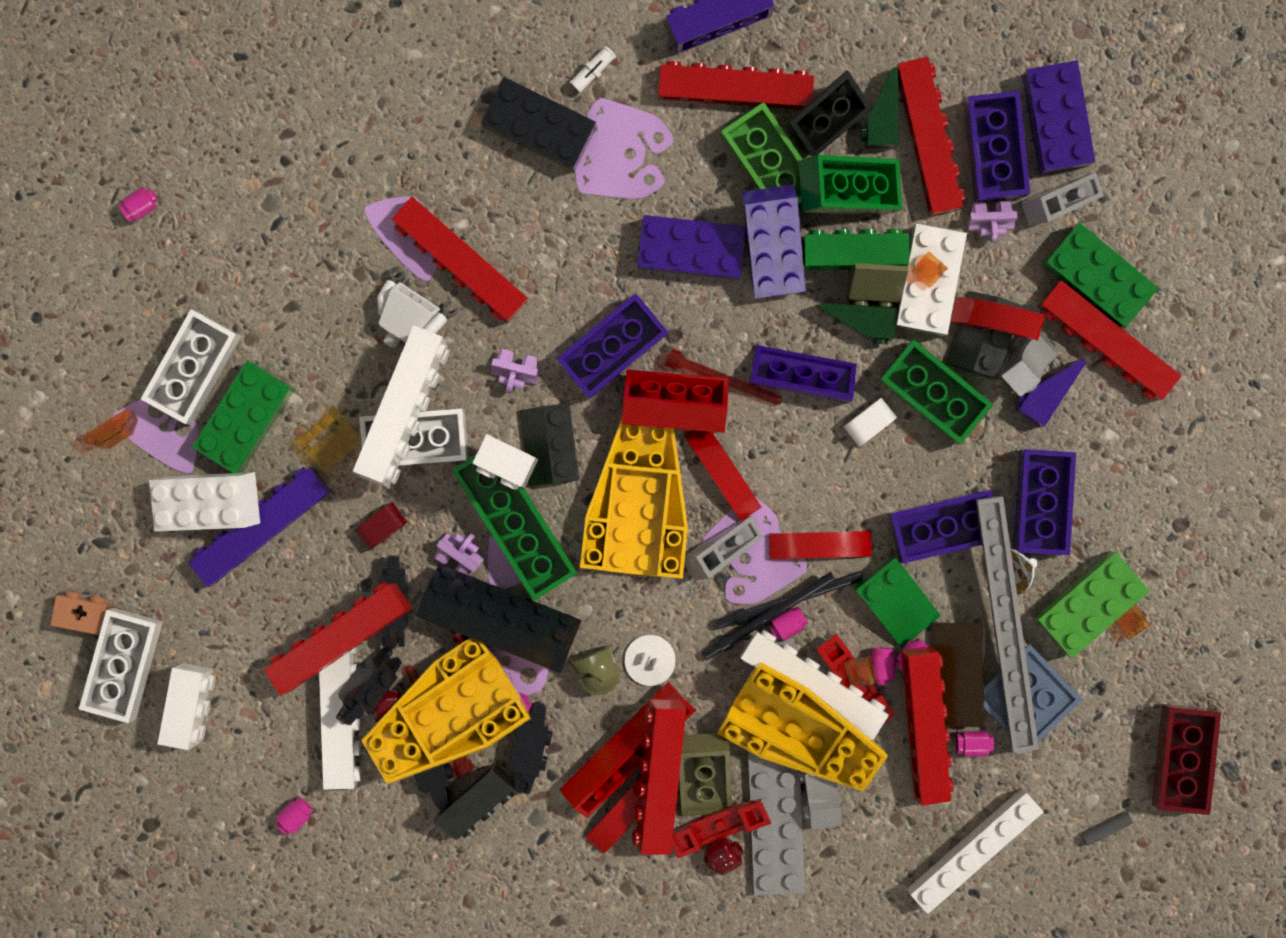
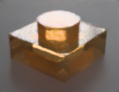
(929, 269)
(1132, 622)
(860, 671)

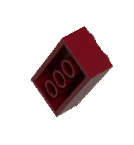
(1186, 759)

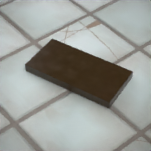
(962, 671)

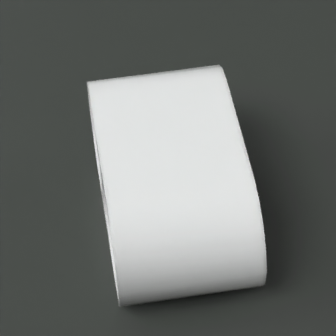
(870, 422)

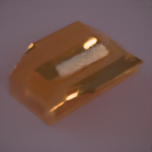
(113, 431)

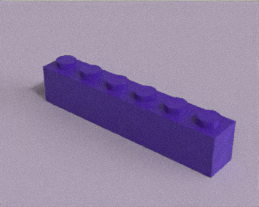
(275, 515)

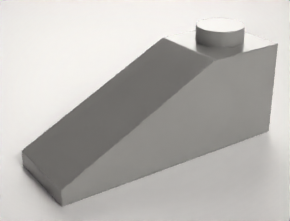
(1061, 199)
(722, 549)

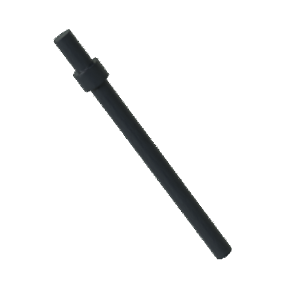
(741, 616)
(726, 641)

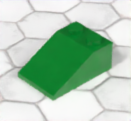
(897, 601)

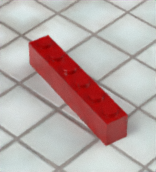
(735, 87)
(929, 136)
(460, 259)
(1109, 341)
(338, 638)
(926, 725)
(615, 760)
(659, 777)

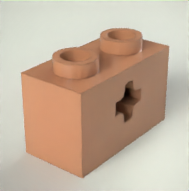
(67, 616)

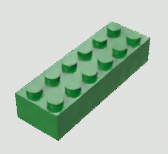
(517, 530)

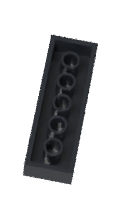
(498, 618)

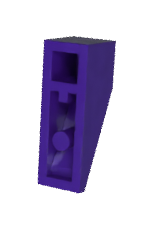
(1045, 398)

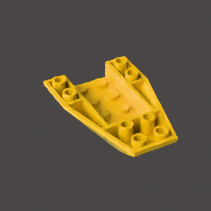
(638, 507)
(447, 714)
(800, 730)

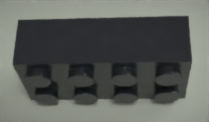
(538, 124)

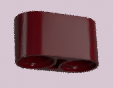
(380, 526)

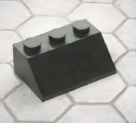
(828, 115)
(980, 348)
(551, 440)
(475, 803)

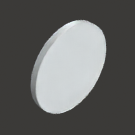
(650, 660)

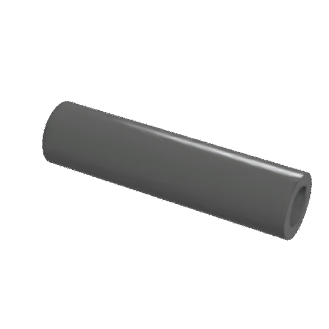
(1107, 829)

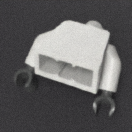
(403, 308)

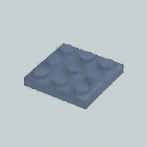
(1049, 692)

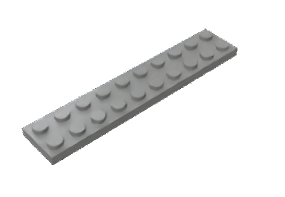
(778, 846)

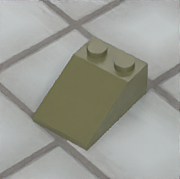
(876, 284)
(705, 774)

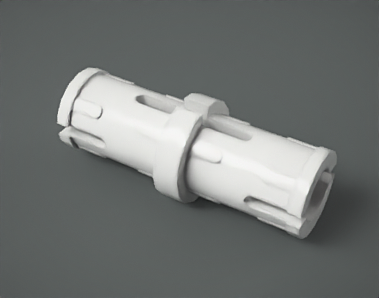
(579, 82)

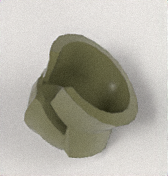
(599, 670)

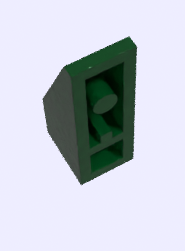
(882, 124)
(868, 321)

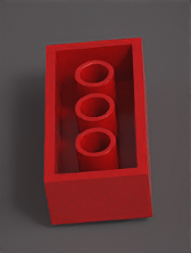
(675, 401)

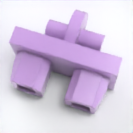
(992, 223)
(514, 374)
(461, 550)

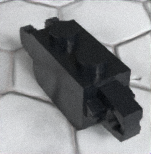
(394, 574)
(367, 686)
(529, 747)
(436, 782)

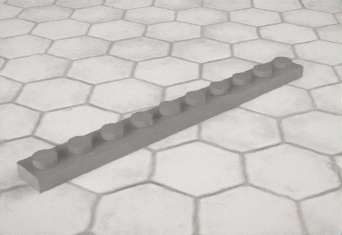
(1007, 624)

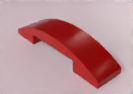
(997, 317)
(723, 473)
(820, 545)
(835, 654)
(616, 820)
(719, 824)

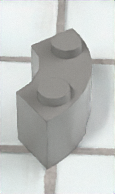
(1027, 363)
(822, 802)

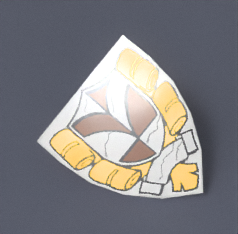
(1023, 570)

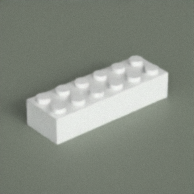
(401, 407)

